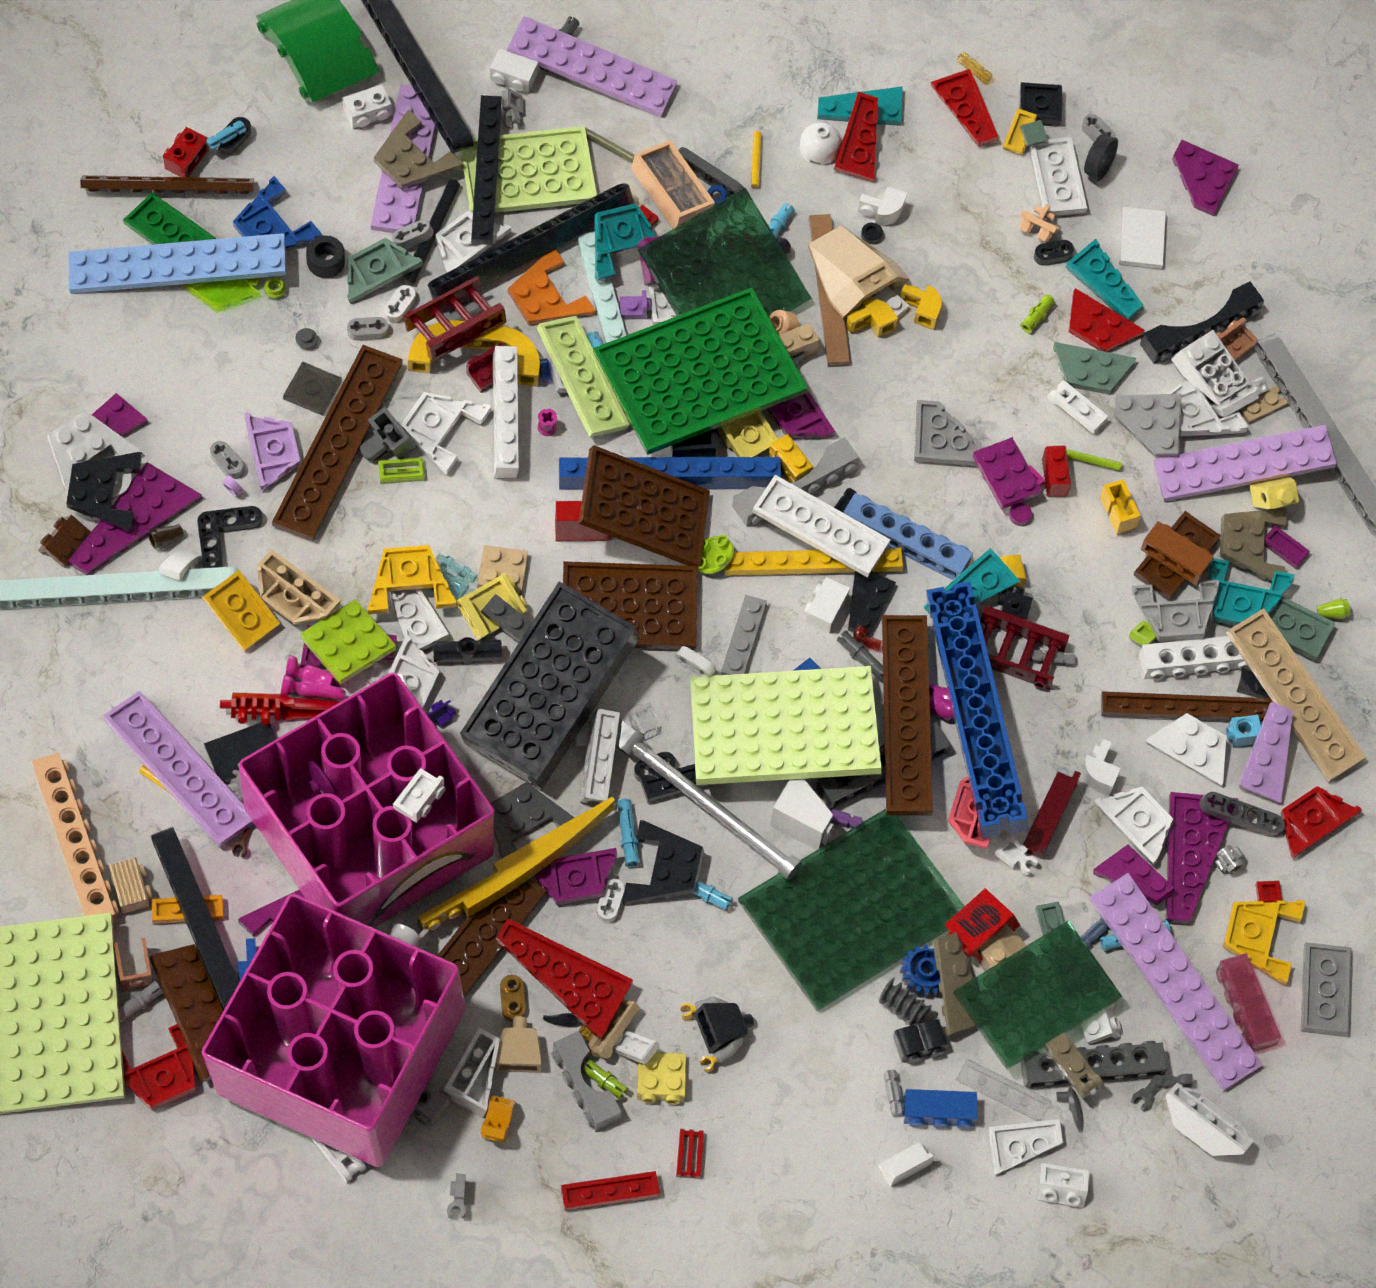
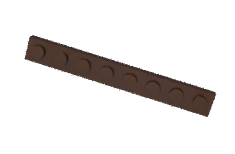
(159, 184)
(1177, 705)

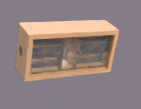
(671, 183)

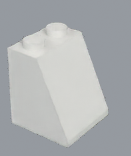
(802, 815)

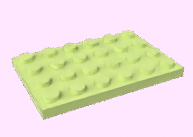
(537, 170)

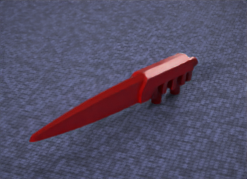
(274, 704)

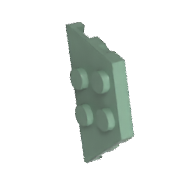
(377, 267)
(1092, 368)

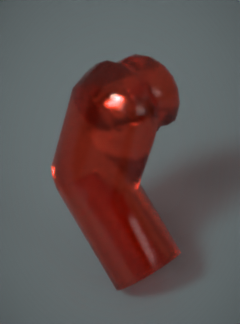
(869, 642)

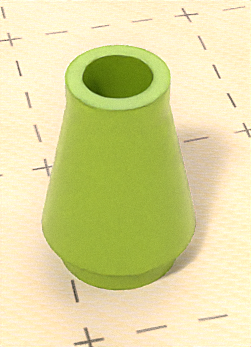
(1334, 609)

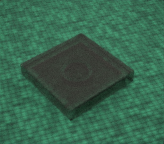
(312, 388)

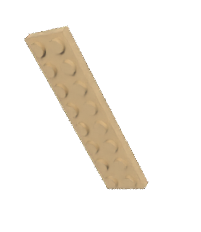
(1293, 688)

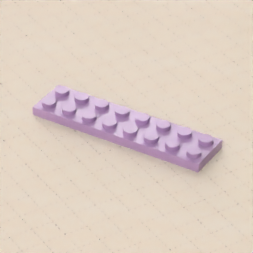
(593, 66)
(394, 206)
(1245, 463)
(179, 768)

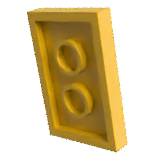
(241, 610)

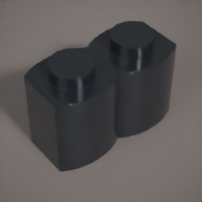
(920, 1041)

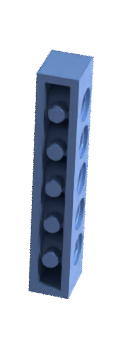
(911, 547)

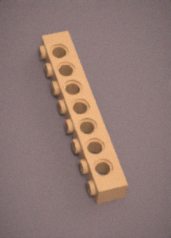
(46, 770)

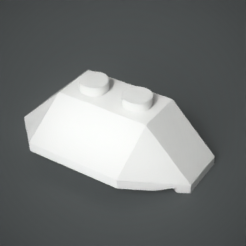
(1206, 1123)

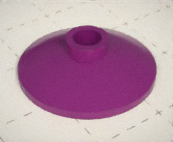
(319, 781)

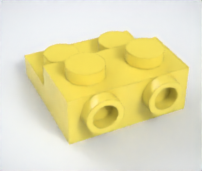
(748, 435)
(662, 1078)

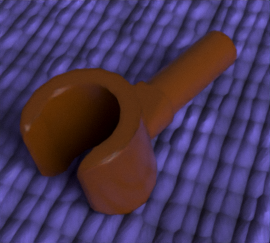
(241, 844)

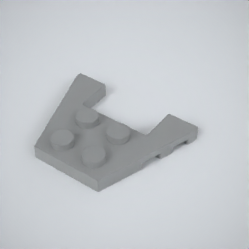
(1178, 618)

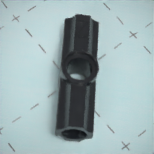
(481, 651)

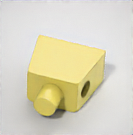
(1277, 492)

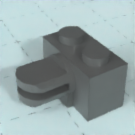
(387, 437)

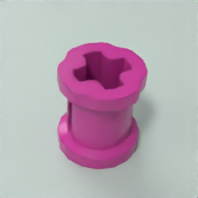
(547, 422)

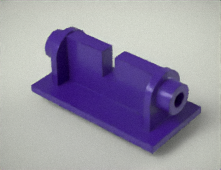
(441, 712)

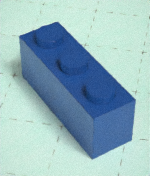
(940, 1108)

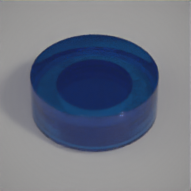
(545, 372)

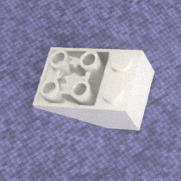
(1210, 368)

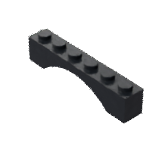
(1166, 340)

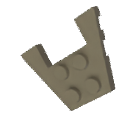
(405, 161)
(1244, 539)

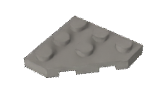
(1152, 420)
(942, 437)

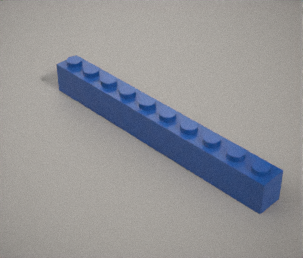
(700, 471)

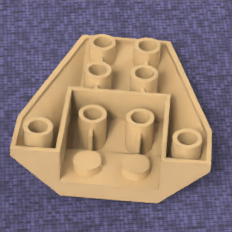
(852, 269)

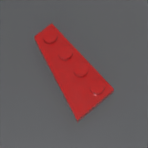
(967, 105)
(859, 141)

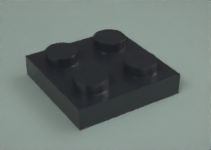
(1042, 100)

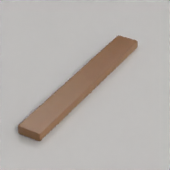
(832, 322)

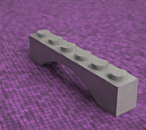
(836, 461)

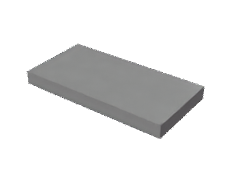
(1326, 989)

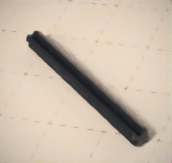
(436, 222)

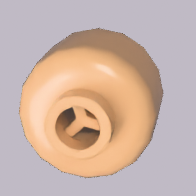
(783, 321)

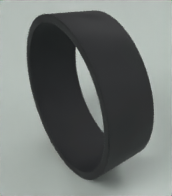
(1101, 157)

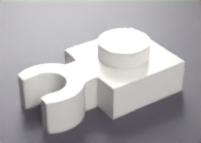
(1014, 853)

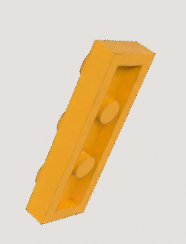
(168, 911)

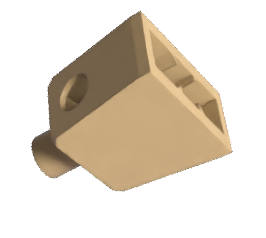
(518, 1048)

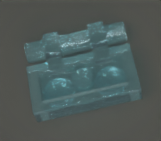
(456, 583)

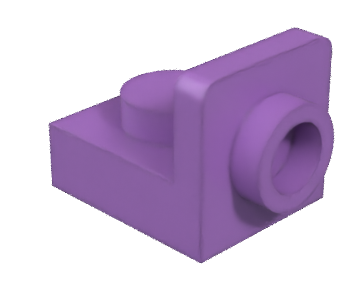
(635, 306)

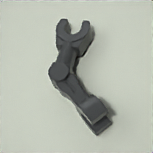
(1185, 1080)

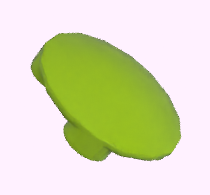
(716, 554)

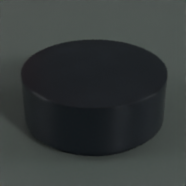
(871, 233)

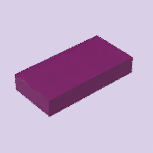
(1285, 547)

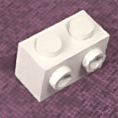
(367, 106)

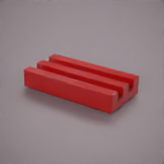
(691, 1134)

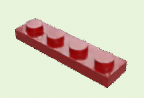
(610, 1190)

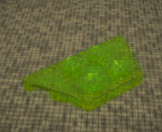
(221, 294)

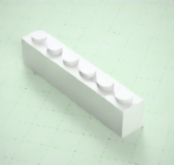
(505, 412)

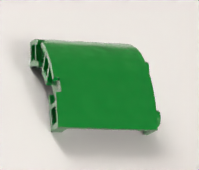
(319, 45)

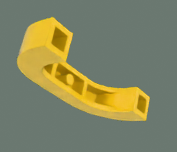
(527, 354)

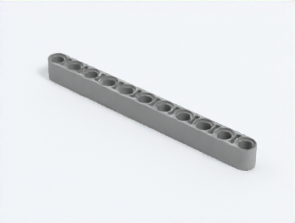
(1311, 414)

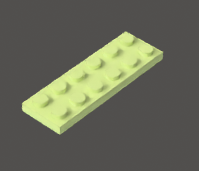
(582, 376)

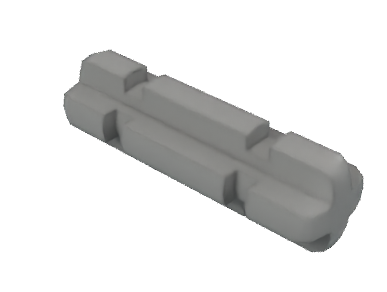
(1068, 659)
(893, 1092)

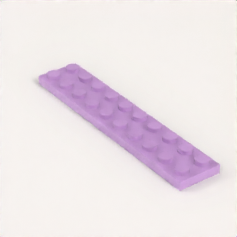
(1175, 982)

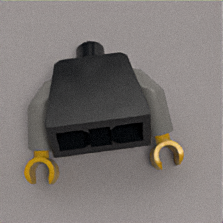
(720, 1027)

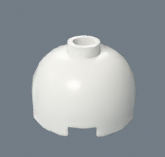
(820, 143)

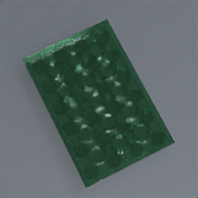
(1037, 994)

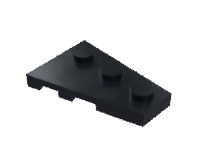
(868, 600)

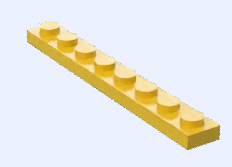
(802, 563)

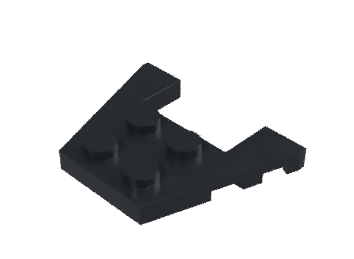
(93, 488)
(674, 869)

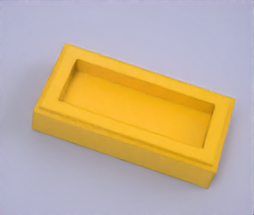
(1014, 140)

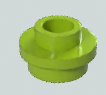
(274, 282)

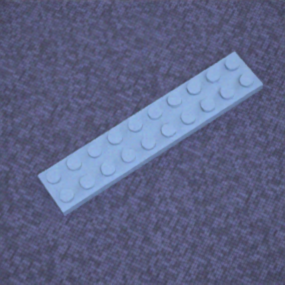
(177, 263)

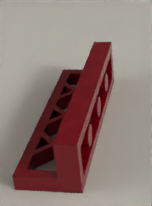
(1050, 813)

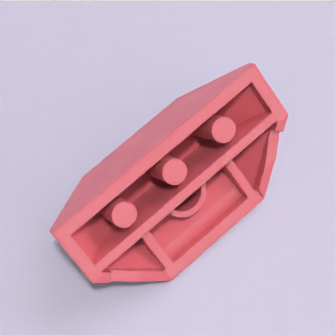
(964, 817)

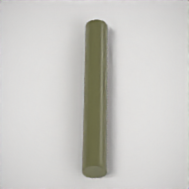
(609, 145)

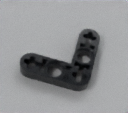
(218, 526)

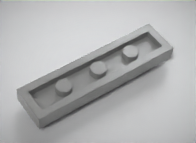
(744, 636)

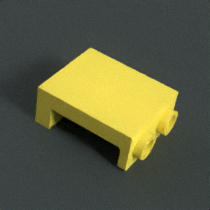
(472, 604)

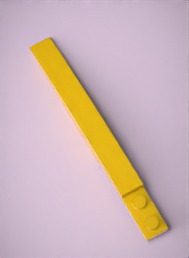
(517, 867)

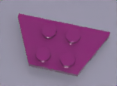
(802, 418)
(578, 876)

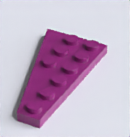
(1190, 852)

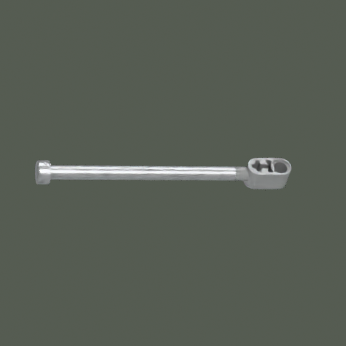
(631, 743)

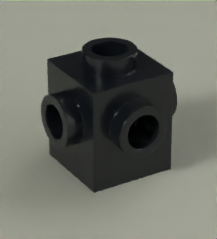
(1018, 594)

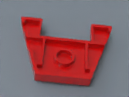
(163, 1077)

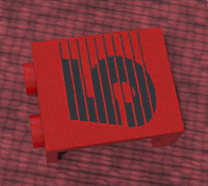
(980, 922)

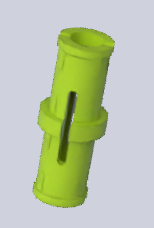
(1037, 313)
(605, 1080)

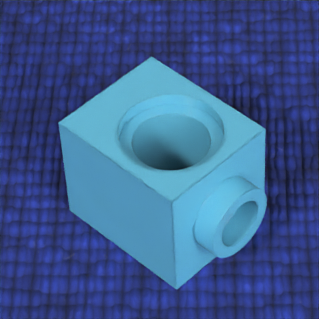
(1248, 723)

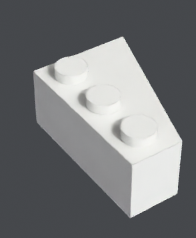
(473, 1075)

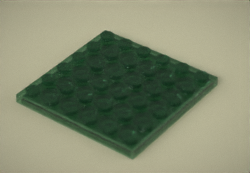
(723, 255)

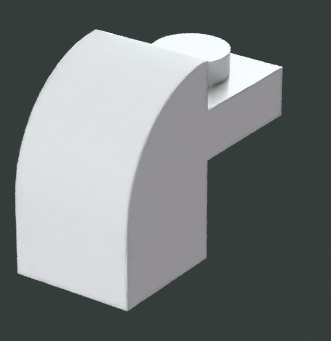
(886, 210)
(1097, 772)

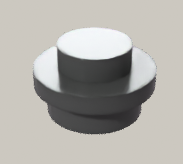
(306, 338)

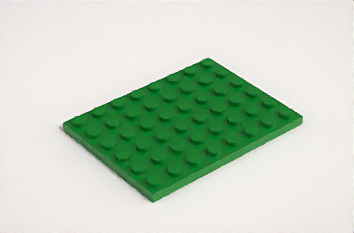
(700, 370)

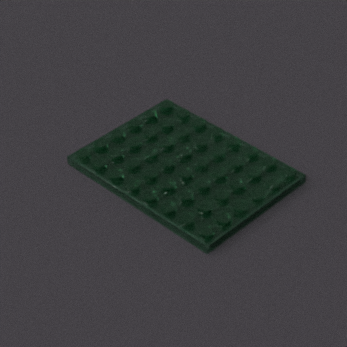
(852, 908)

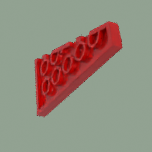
(576, 981)

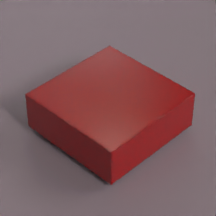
(1268, 891)

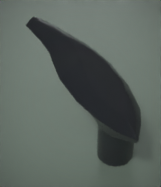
(563, 1019)

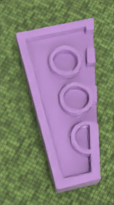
(1268, 758)

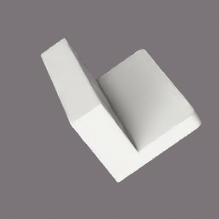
(906, 1164)

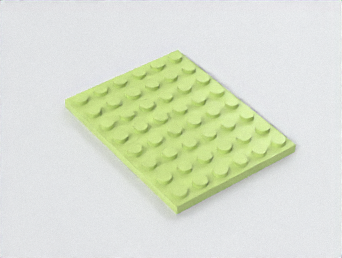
(784, 725)
(59, 1014)

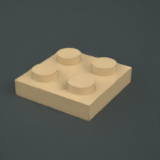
(503, 560)

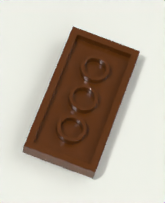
(1163, 578)

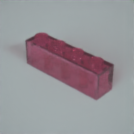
(1248, 1002)

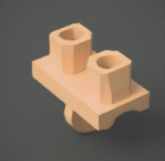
(1047, 228)

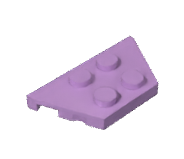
(272, 448)

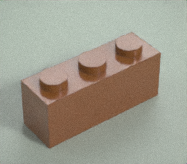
(1177, 552)

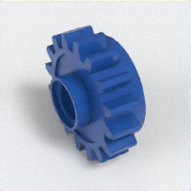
(915, 976)

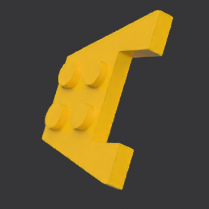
(407, 570)
(1252, 930)

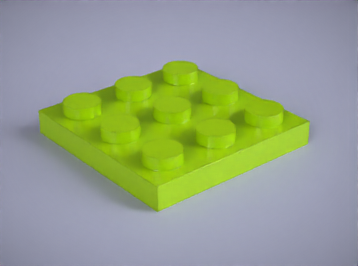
(348, 641)

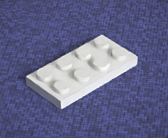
(1058, 176)

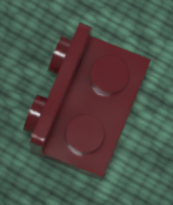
(481, 369)

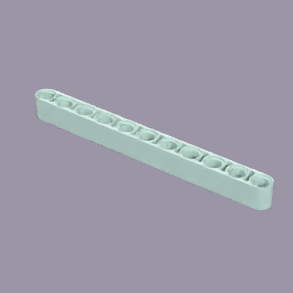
(109, 588)

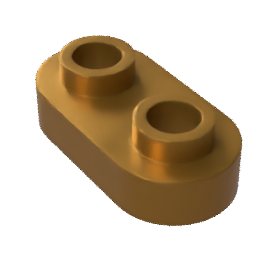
(512, 996)

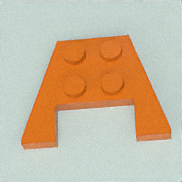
(538, 297)

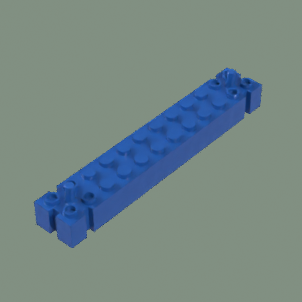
(977, 711)

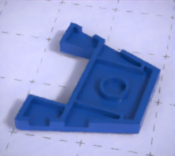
(262, 219)

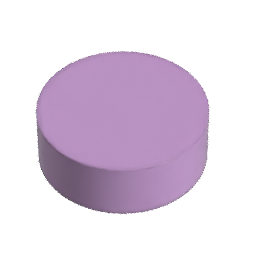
(232, 486)

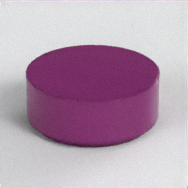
(1020, 514)

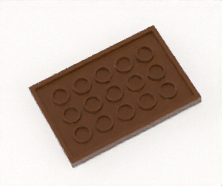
(644, 507)
(649, 596)

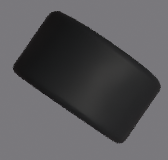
(322, 245)

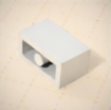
(513, 70)
(827, 604)

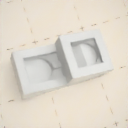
(178, 563)

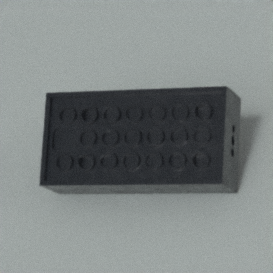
(550, 685)

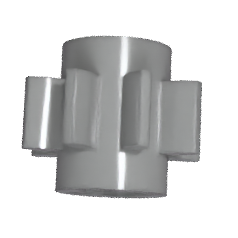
(1230, 859)

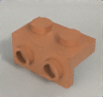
(1237, 339)

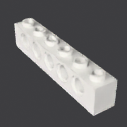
(1218, 647)

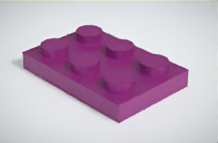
(1006, 473)

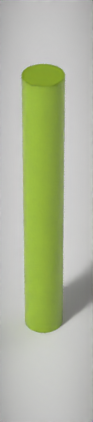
(1115, 465)

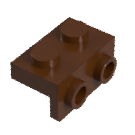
(64, 540)

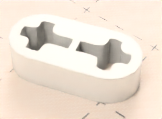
(396, 301)
(695, 662)
(615, 902)

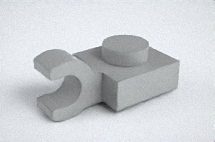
(513, 104)
(457, 1190)

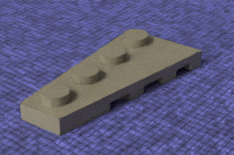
(953, 974)

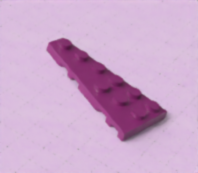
(154, 500)

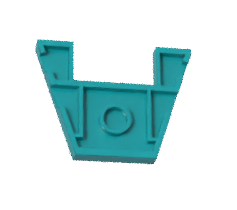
(615, 232)
(1239, 601)

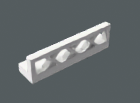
(599, 756)

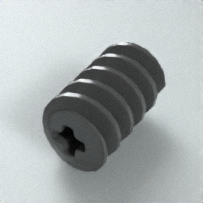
(903, 1003)

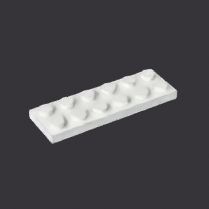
(821, 525)

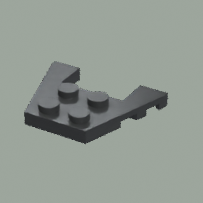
(521, 813)

